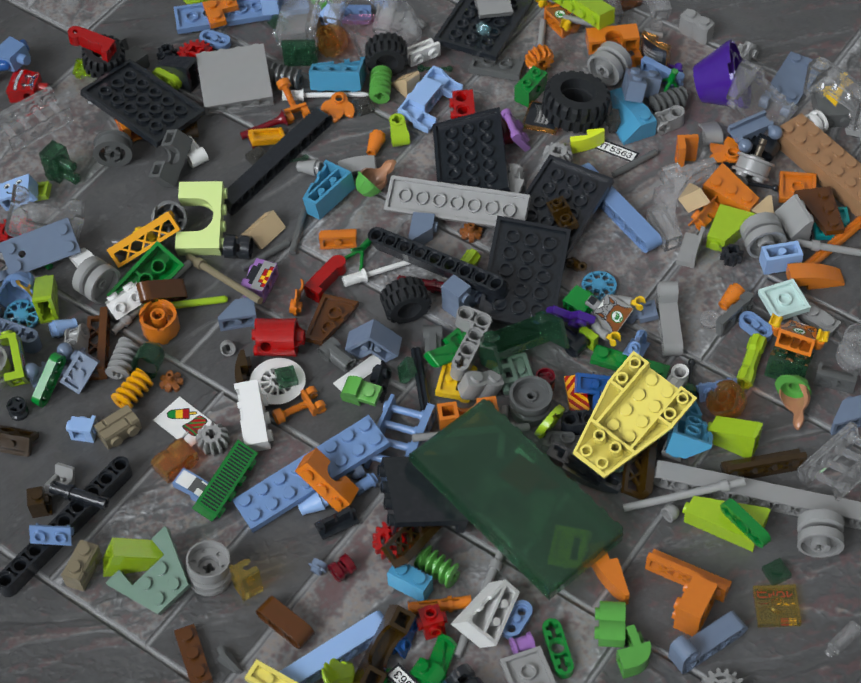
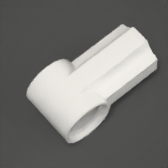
(196, 155)
(678, 369)

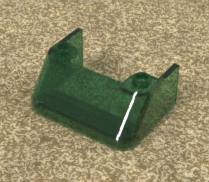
(521, 337)

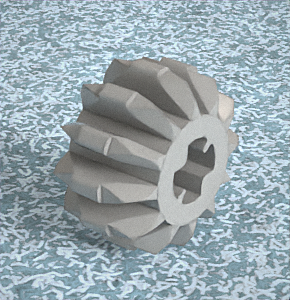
(558, 150)
(212, 438)

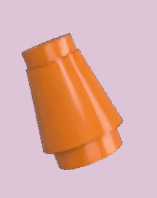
(375, 142)
(731, 296)

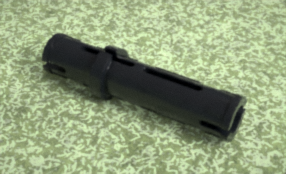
(70, 493)

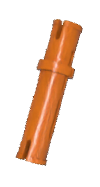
(445, 604)

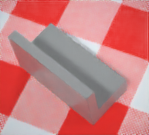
(690, 249)

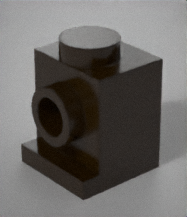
(39, 502)

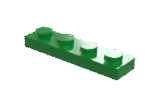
(613, 359)

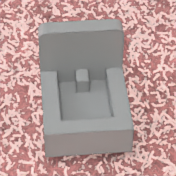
(63, 473)

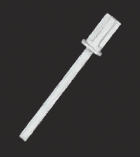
(300, 95)
(362, 275)

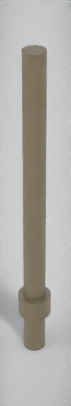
(201, 264)

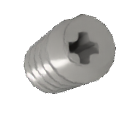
(121, 360)

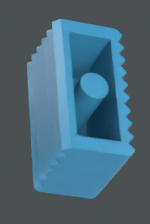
(410, 581)

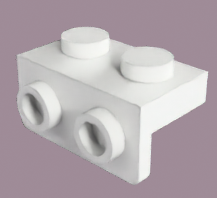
(423, 51)
(123, 302)

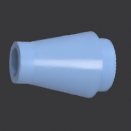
(58, 327)
(313, 504)

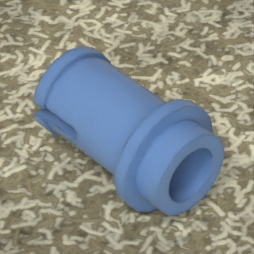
(366, 483)

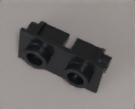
(381, 376)
(337, 522)

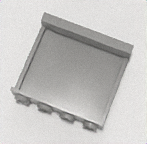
(234, 79)

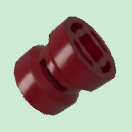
(547, 374)
(342, 567)

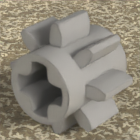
(748, 50)

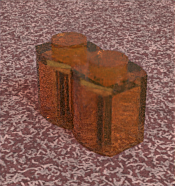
(173, 459)

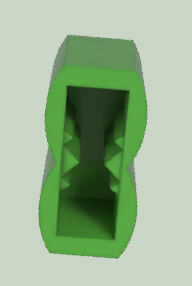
(611, 624)

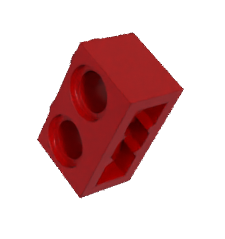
(462, 103)

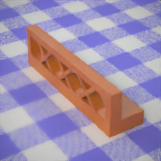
(680, 571)

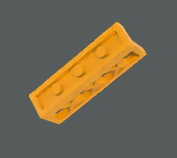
(139, 233)

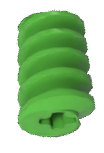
(380, 84)
(437, 567)

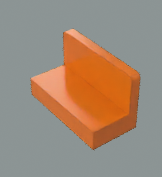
(686, 148)
(338, 239)

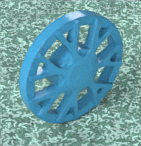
(600, 285)
(21, 314)

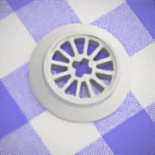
(267, 368)

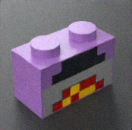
(261, 277)

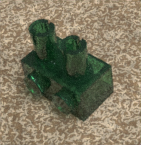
(58, 164)

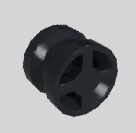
(19, 404)

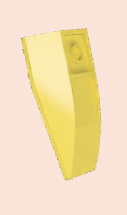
(630, 416)

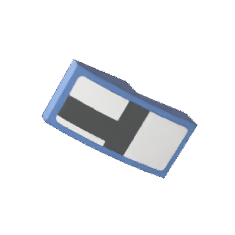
(189, 483)

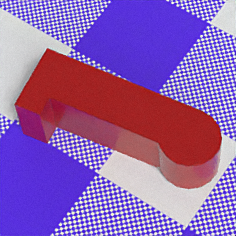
(93, 41)
(325, 277)

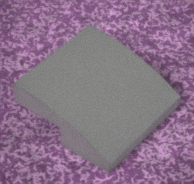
(493, 8)

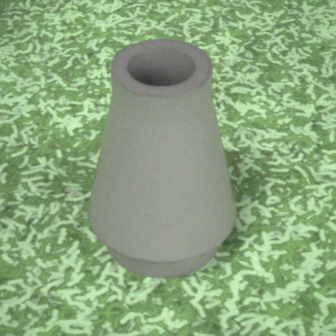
(310, 166)

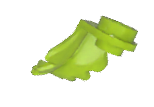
(338, 672)

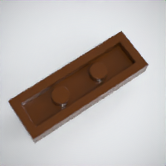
(193, 655)

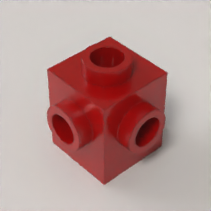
(431, 621)

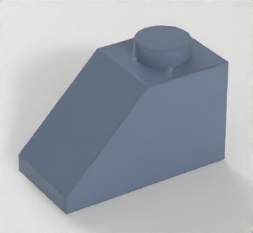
(422, 227)
(238, 315)
(848, 412)

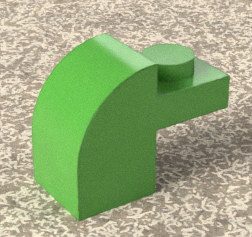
(358, 391)
(636, 657)

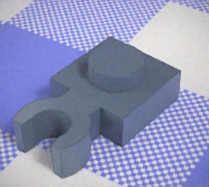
(648, 314)

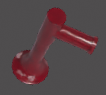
(280, 119)

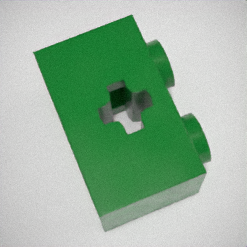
(530, 86)

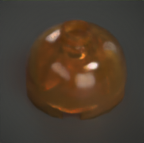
(332, 40)
(727, 399)

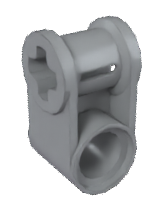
(669, 119)
(77, 337)

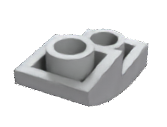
(358, 163)

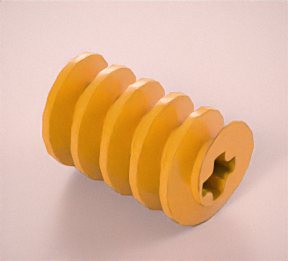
(132, 388)

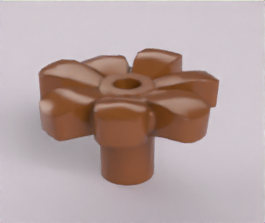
(471, 231)
(171, 381)

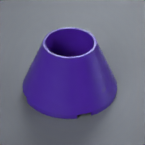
(716, 72)

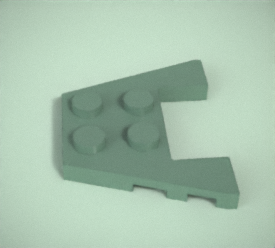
(161, 583)

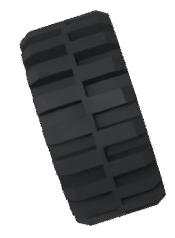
(576, 101)

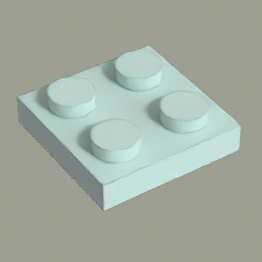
(784, 299)

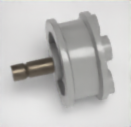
(754, 164)

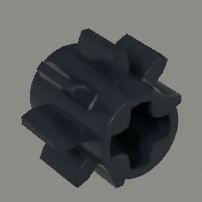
(166, 49)
(731, 255)

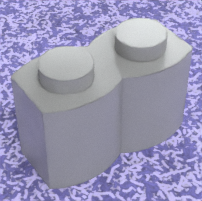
(696, 26)
(480, 384)

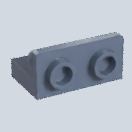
(79, 371)

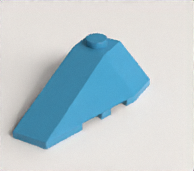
(635, 118)
(689, 435)

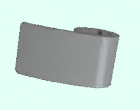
(711, 133)

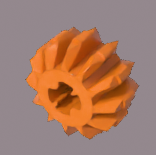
(539, 57)

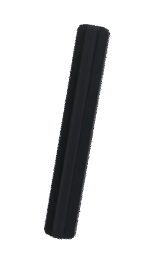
(420, 378)

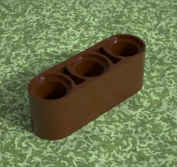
(164, 289)
(285, 622)

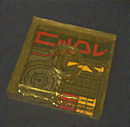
(776, 605)

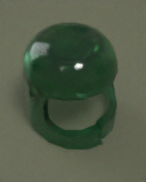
(151, 353)

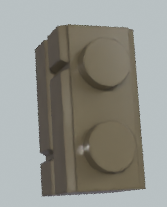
(117, 427)
(81, 565)

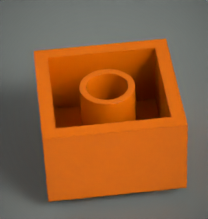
(694, 605)

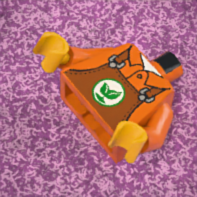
(553, 15)
(797, 336)

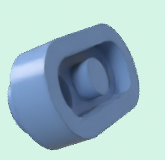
(216, 39)
(756, 325)
(518, 621)

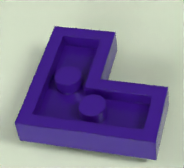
(574, 319)

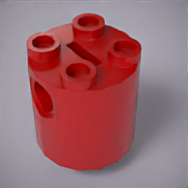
(277, 337)

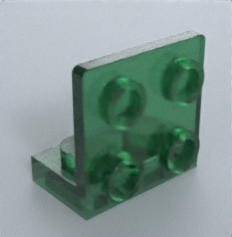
(299, 52)
(786, 363)

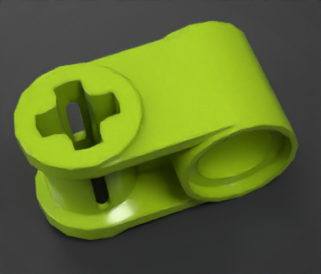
(398, 130)

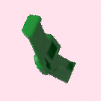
(446, 353)
(436, 667)

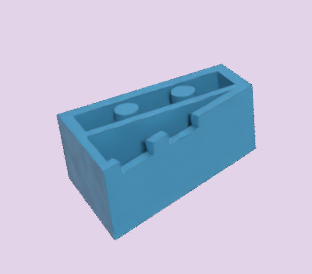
(339, 76)
(329, 188)

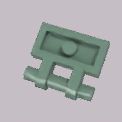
(518, 366)

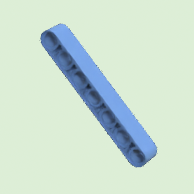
(629, 219)

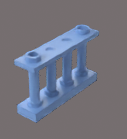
(425, 425)

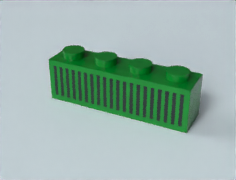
(225, 480)

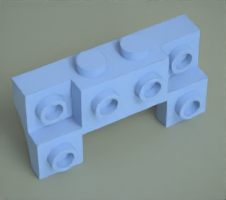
(425, 96)

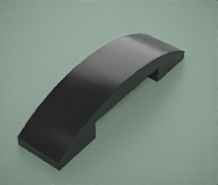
(581, 472)

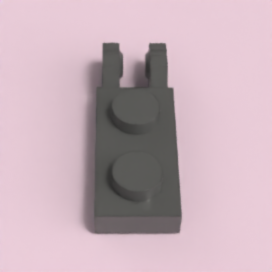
(731, 317)

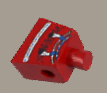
(24, 84)

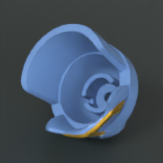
(16, 287)

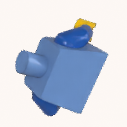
(14, 54)

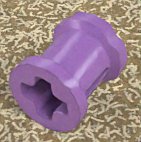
(522, 643)

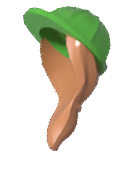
(372, 180)
(795, 395)

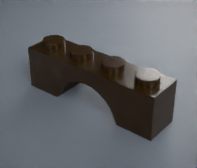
(390, 631)

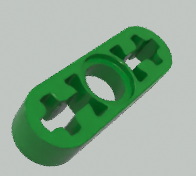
(48, 379)
(745, 522)
(555, 657)

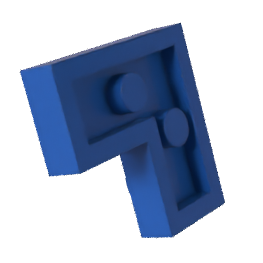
(590, 384)

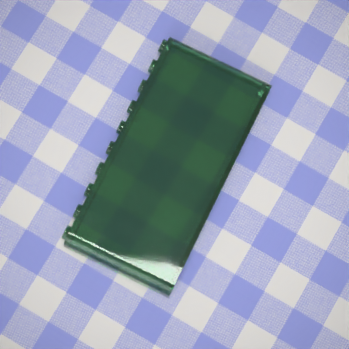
(517, 498)

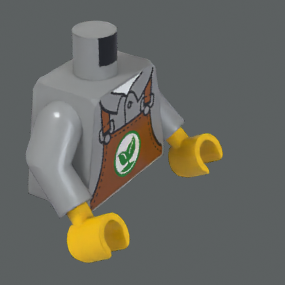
(611, 314)

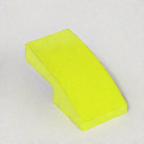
(593, 139)

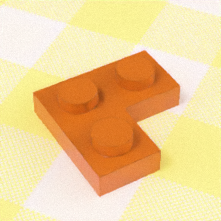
(216, 9)

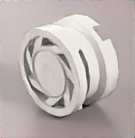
(818, 119)

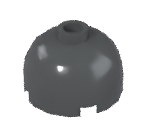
(178, 210)

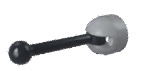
(744, 179)

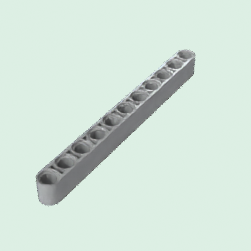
(756, 493)

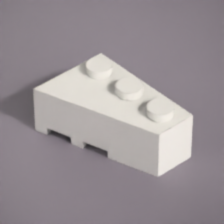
(254, 415)
(487, 613)

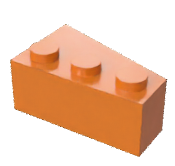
(729, 190)

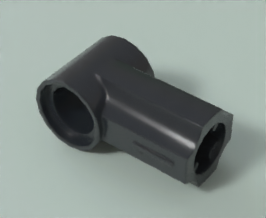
(577, 342)

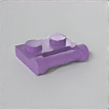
(516, 129)

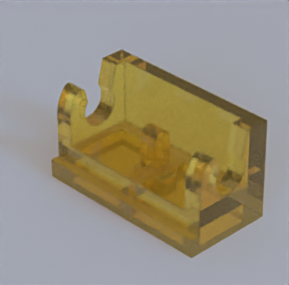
(247, 582)

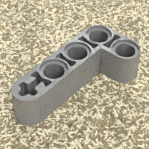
(669, 318)
(472, 322)

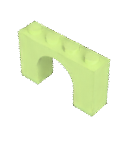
(210, 239)

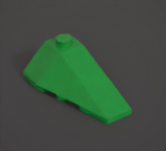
(154, 265)

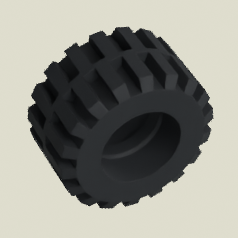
(386, 50)
(96, 66)
(405, 300)

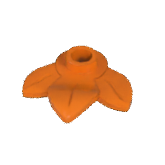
(338, 108)
(725, 151)
(295, 304)

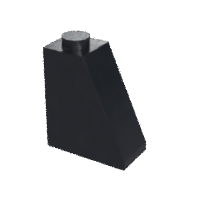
(184, 68)

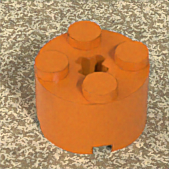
(159, 321)

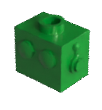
(576, 300)

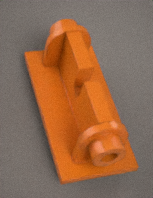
(700, 217)

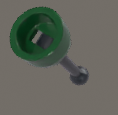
(689, 386)

